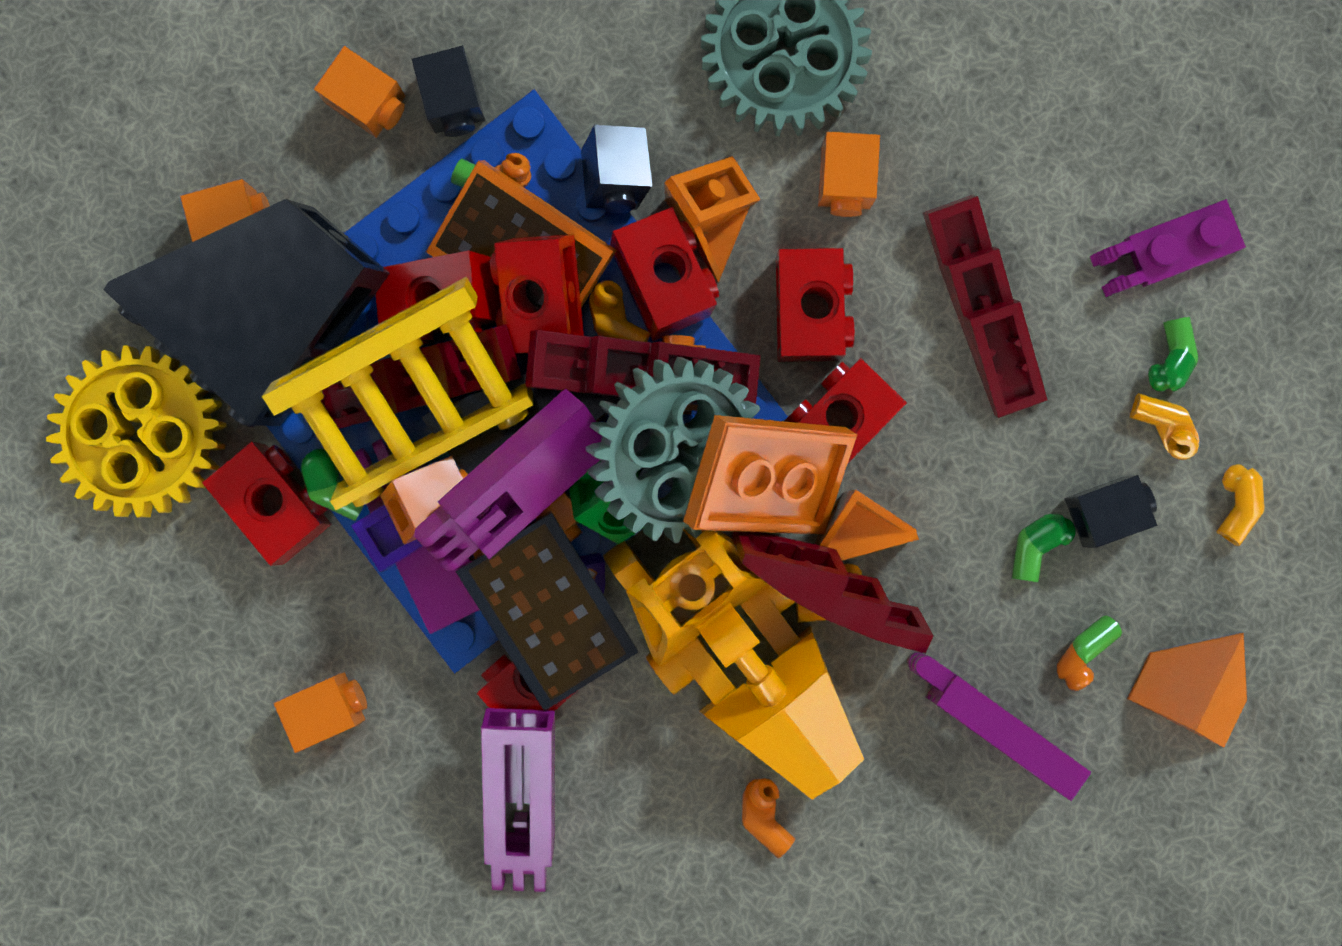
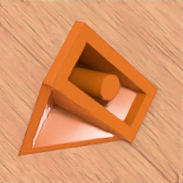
(714, 206)
(863, 527)
(1196, 686)

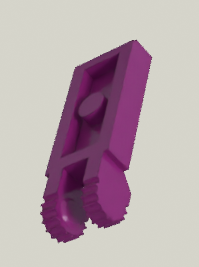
(1174, 247)

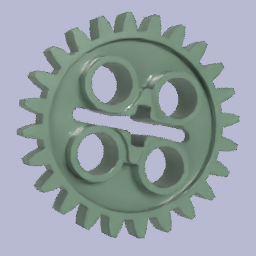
(807, 89)
(660, 405)

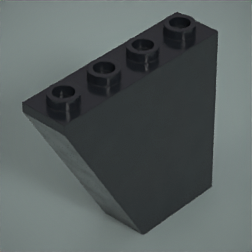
(252, 302)

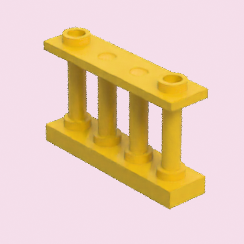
(401, 339)

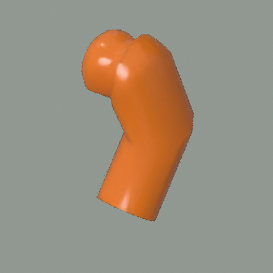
(759, 816)

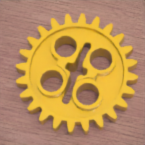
(100, 460)

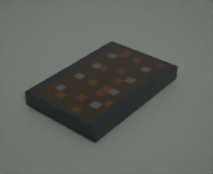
(547, 611)

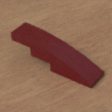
(985, 306)
(600, 362)
(400, 389)
(821, 583)

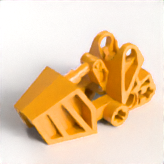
(786, 710)

